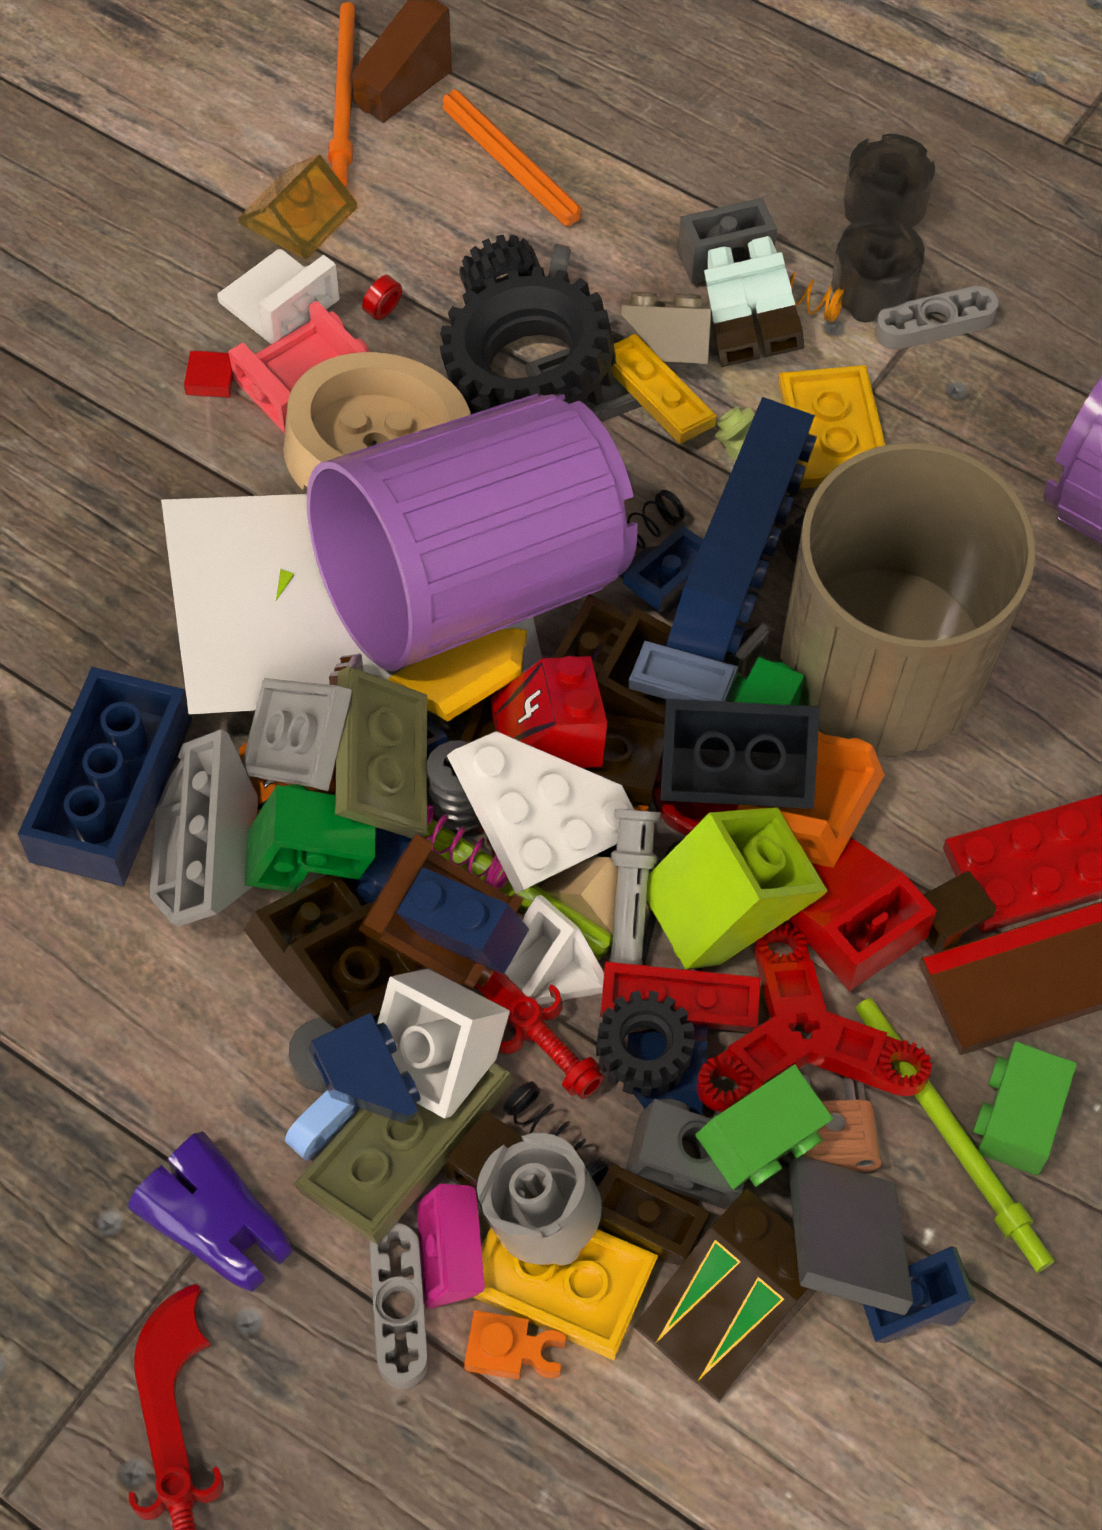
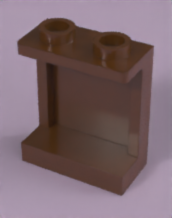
(392, 931)

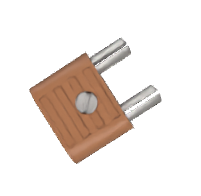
(852, 1134)

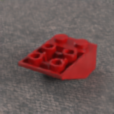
(864, 916)

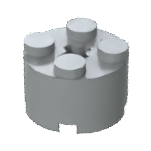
(540, 1199)

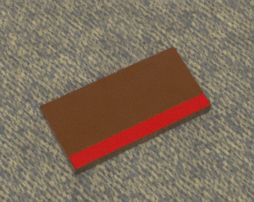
(1019, 979)

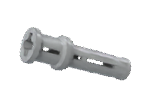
(634, 859)

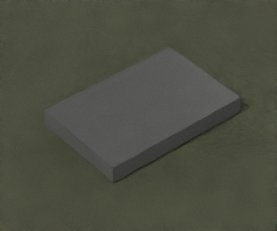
(849, 1235)

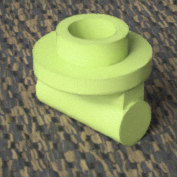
(734, 429)

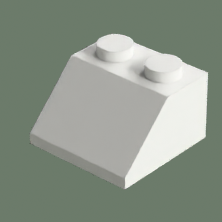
(441, 1036)

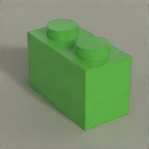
(1025, 1107)
(765, 1127)

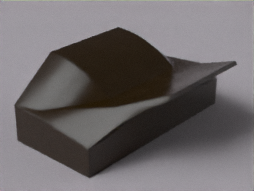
(650, 1215)

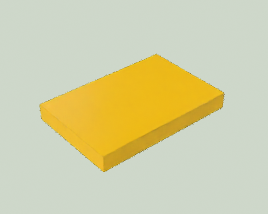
(843, 412)
(584, 1299)

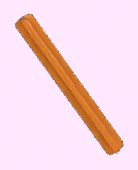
(512, 158)

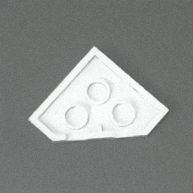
(537, 807)

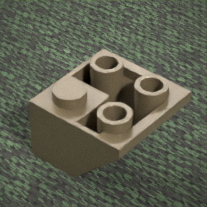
(671, 328)

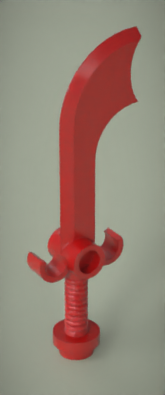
(528, 1023)
(160, 1353)

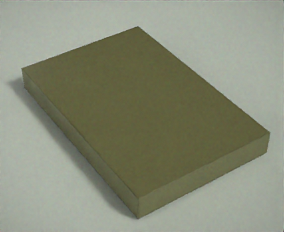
(383, 755)

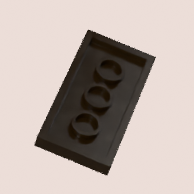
(630, 752)

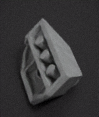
(202, 831)

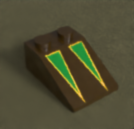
(728, 1297)

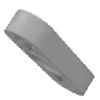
(950, 304)
(416, 1343)

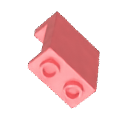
(276, 369)

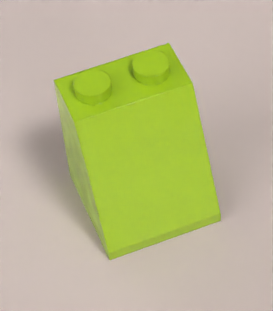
(730, 885)

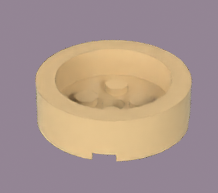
(362, 400)

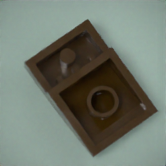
(614, 645)
(322, 955)

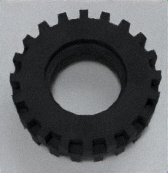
(524, 309)

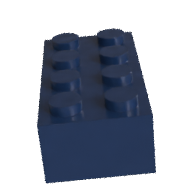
(106, 776)

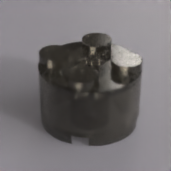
(889, 181)
(877, 267)

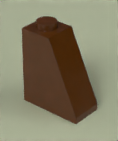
(404, 59)

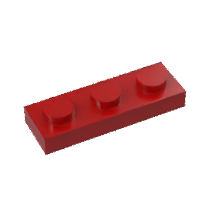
(708, 997)

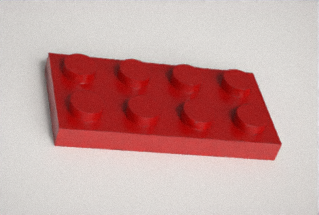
(1034, 861)

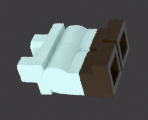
(750, 288)

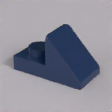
(939, 1297)

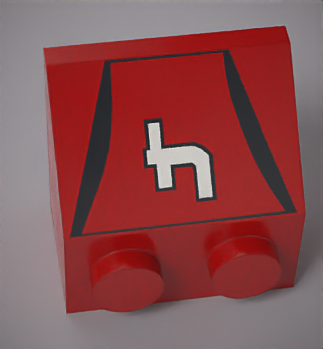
(555, 710)

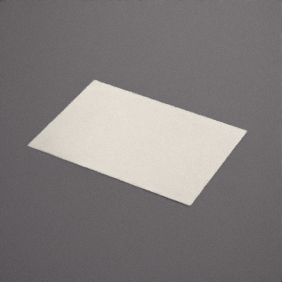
(225, 591)

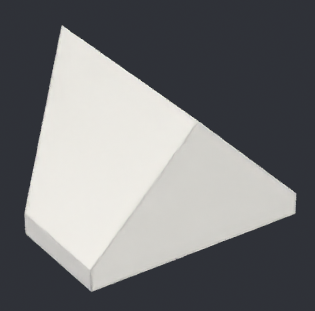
(554, 955)

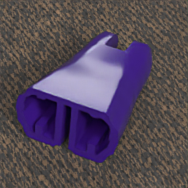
(210, 1212)

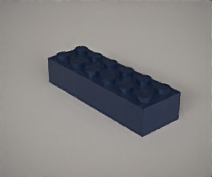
(742, 532)

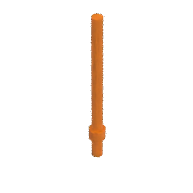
(340, 147)

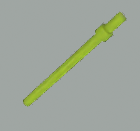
(1011, 1217)

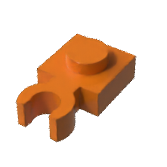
(502, 1344)

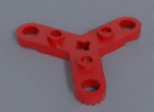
(835, 1041)

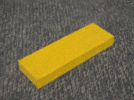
(660, 390)

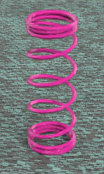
(492, 875)

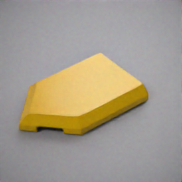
(466, 672)

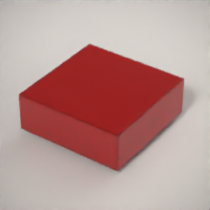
(208, 374)

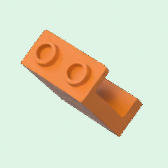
(844, 786)

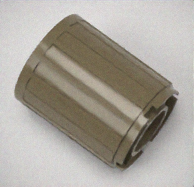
(905, 593)

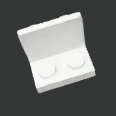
(278, 292)

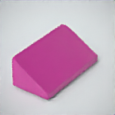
(449, 1245)

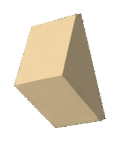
(588, 889)

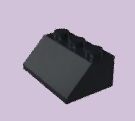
(740, 753)

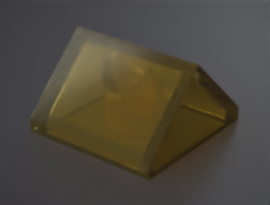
(301, 207)

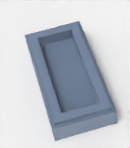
(681, 675)

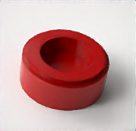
(382, 297)

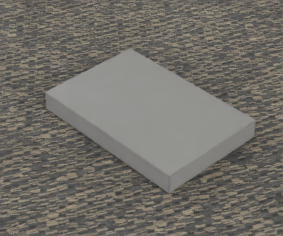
(296, 732)

